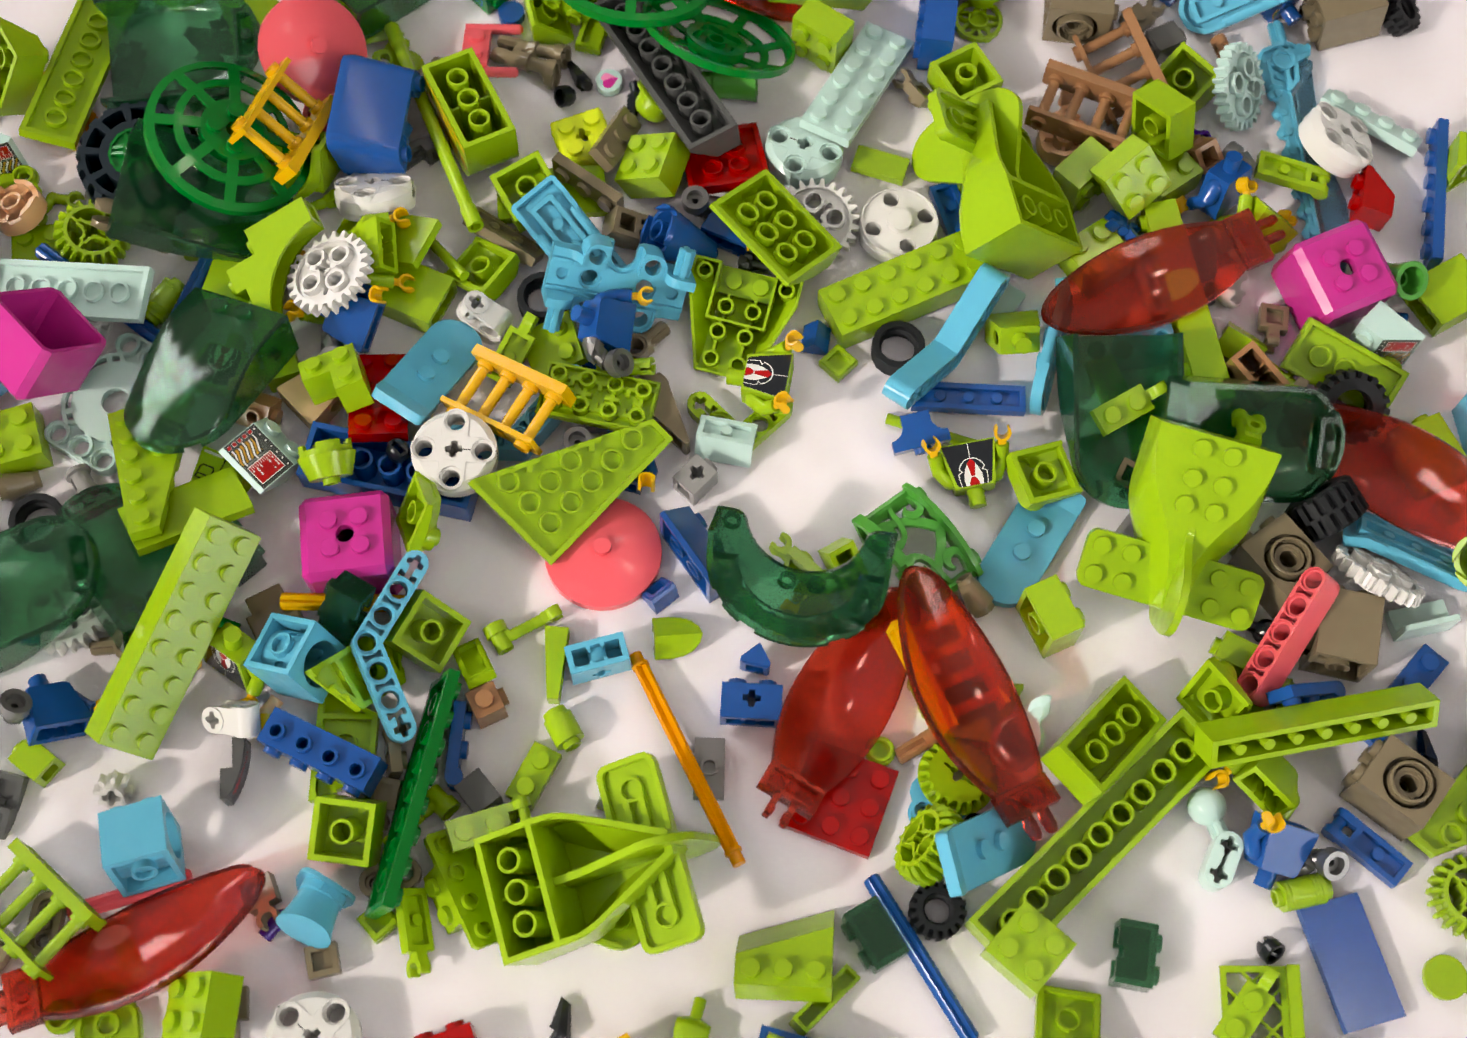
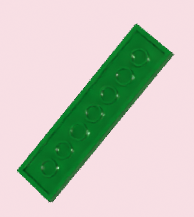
(412, 797)

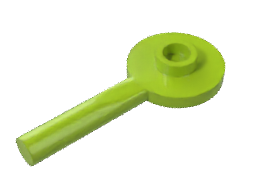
(1445, 977)

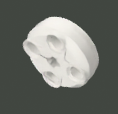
(1336, 140)
(373, 193)
(898, 225)
(454, 451)
(314, 1018)

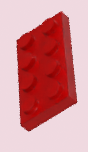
(377, 421)

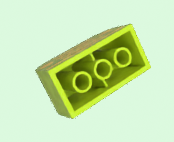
(470, 112)

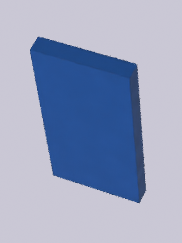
(1350, 963)

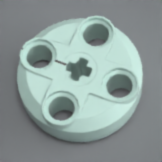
(800, 154)

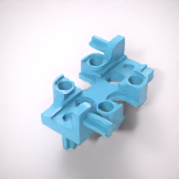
(567, 262)

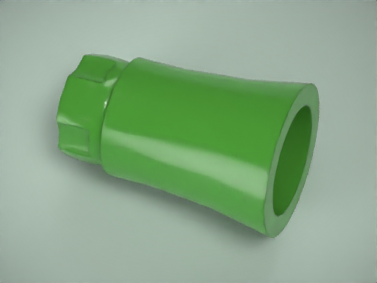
(732, 87)
(1411, 279)

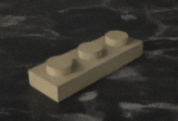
(614, 139)
(586, 183)
(509, 238)

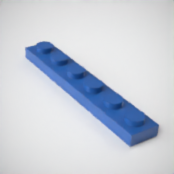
(1435, 201)

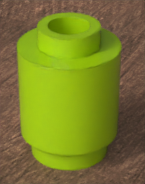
(563, 728)

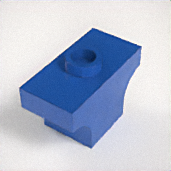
(915, 429)

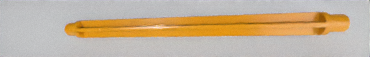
(687, 760)

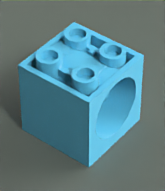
(289, 649)
(141, 846)

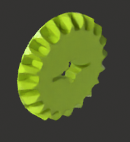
(938, 786)

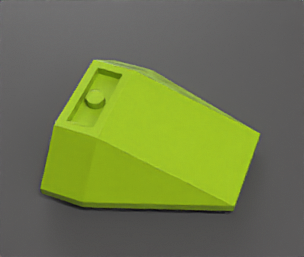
(735, 314)

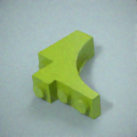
(274, 249)

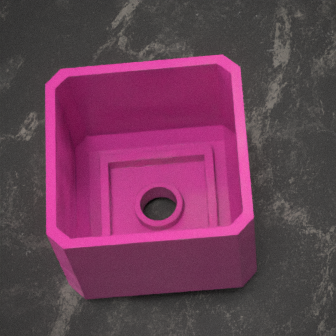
(1319, 289)
(44, 343)
(369, 554)

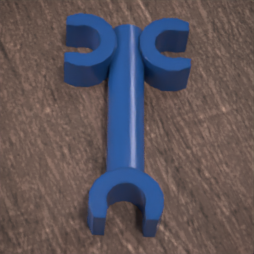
(1119, 223)

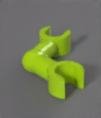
(61, 199)

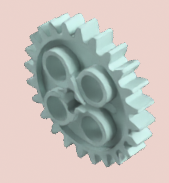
(1238, 86)

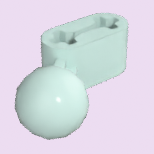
(1208, 809)

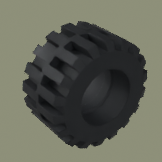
(1352, 379)
(1330, 509)

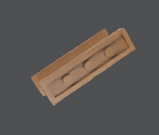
(1138, 49)
(1082, 85)

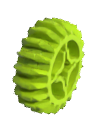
(78, 221)
(917, 851)
(1447, 882)

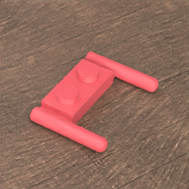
(480, 39)

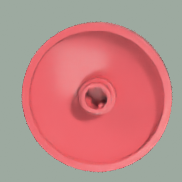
(314, 38)
(610, 560)

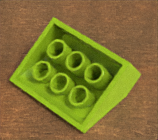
(777, 229)

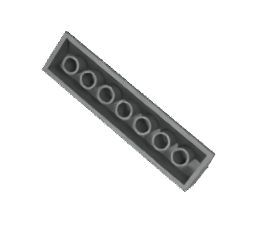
(675, 87)

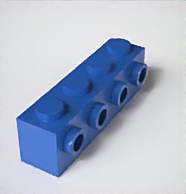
(322, 752)

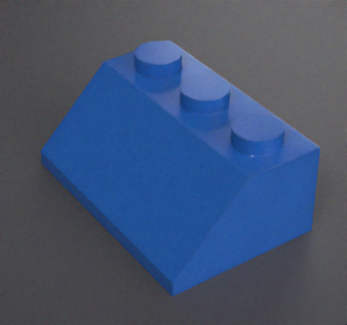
(687, 539)

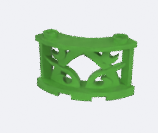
(934, 521)

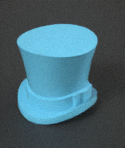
(314, 909)

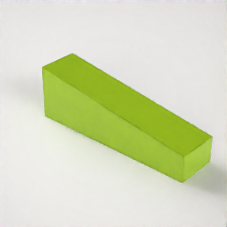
(555, 640)
(815, 1011)

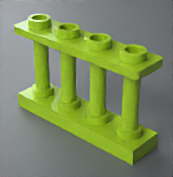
(63, 897)

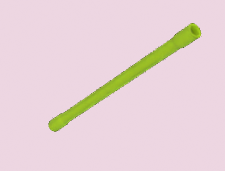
(467, 207)

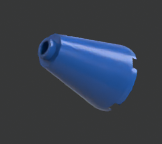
(673, 230)

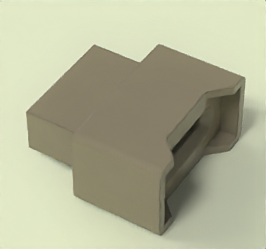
(262, 605)

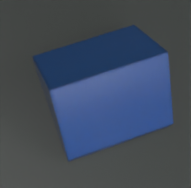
(816, 338)
(660, 594)
(755, 661)

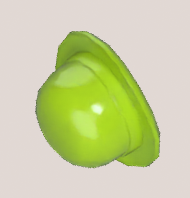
(647, 107)

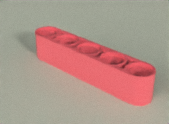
(1288, 635)

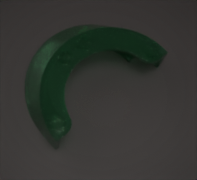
(792, 603)

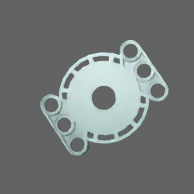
(87, 408)

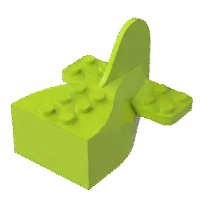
(1009, 199)
(1187, 509)
(573, 876)

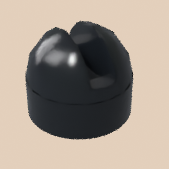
(564, 95)
(393, 454)
(1270, 950)

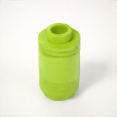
(163, 300)
(1301, 892)

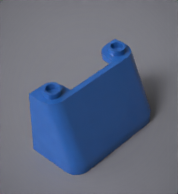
(371, 115)

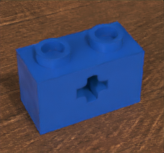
(735, 706)

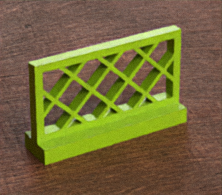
(1290, 996)

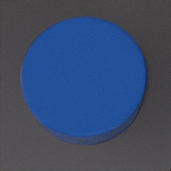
(511, 13)

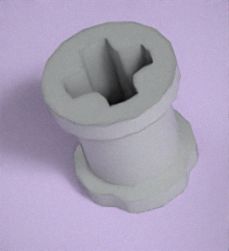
(80, 477)

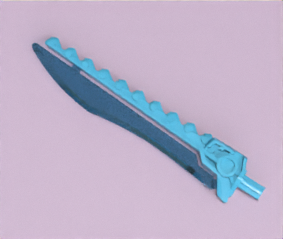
(1283, 68)

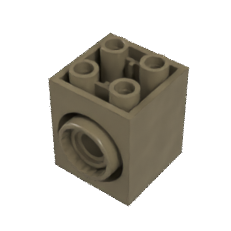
(1081, 17)
(1342, 21)
(1280, 557)
(1347, 638)
(1396, 787)

